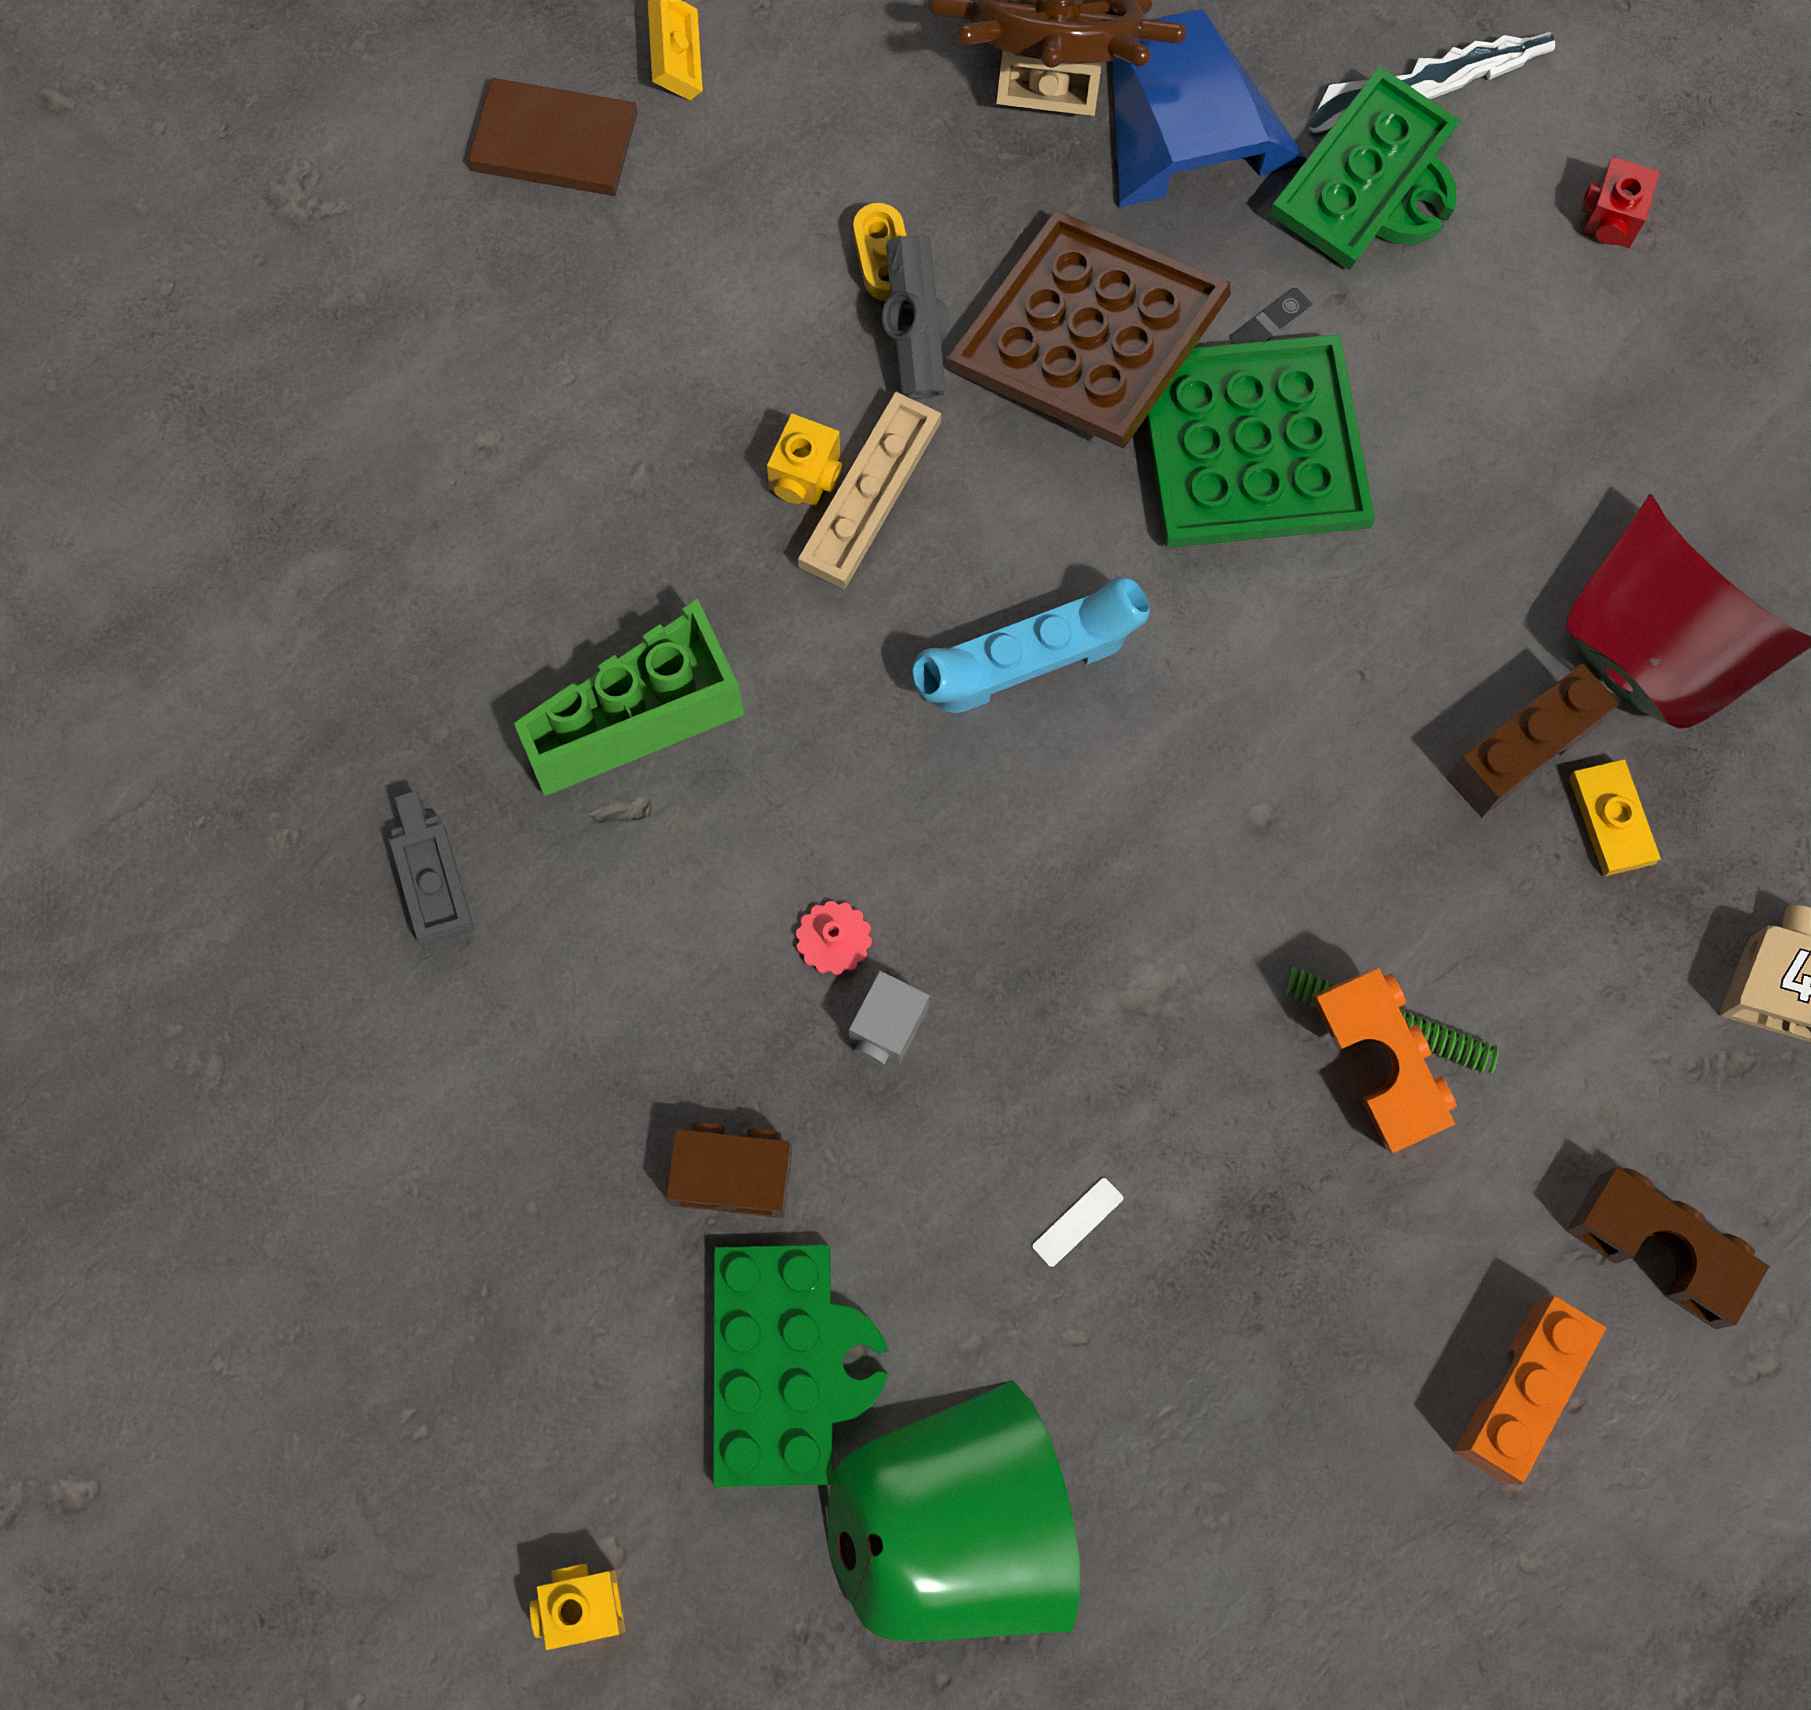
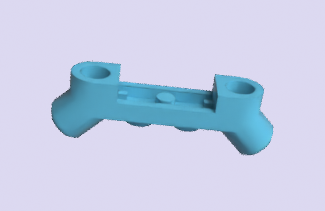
(1079, 630)

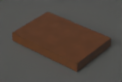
(553, 136)

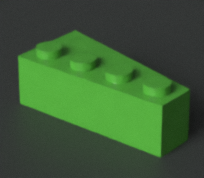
(634, 704)

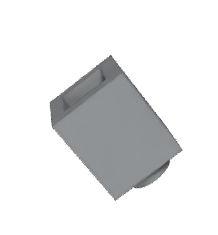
(888, 1020)

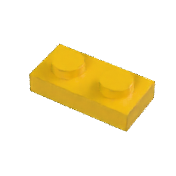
(675, 47)

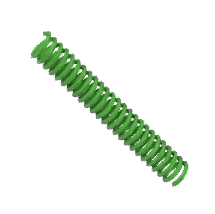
(1322, 985)

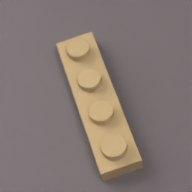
(869, 490)

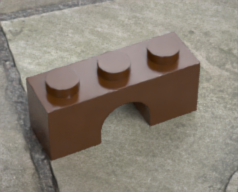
(1531, 739)
(1713, 1270)

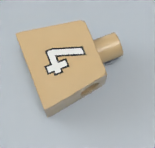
(1775, 978)

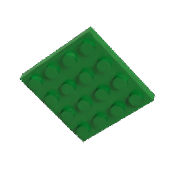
(1259, 444)

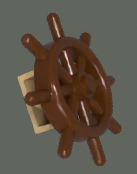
(1058, 45)

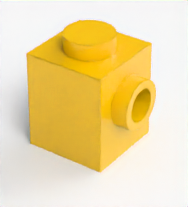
(804, 461)
(577, 1607)

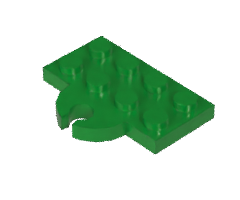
(1372, 174)
(783, 1366)

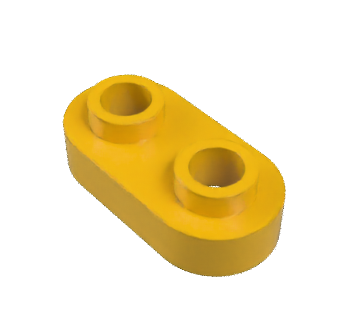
(871, 251)

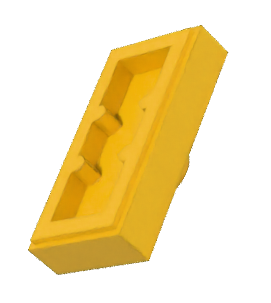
(1614, 818)

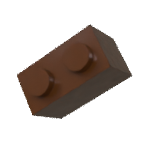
(730, 1171)

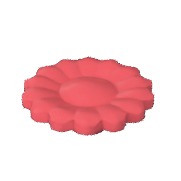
(833, 938)

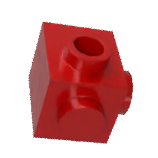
(1619, 202)

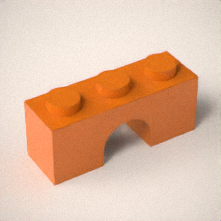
(1410, 1101)
(1521, 1413)

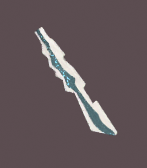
(1441, 76)

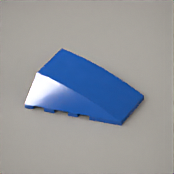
(1191, 112)

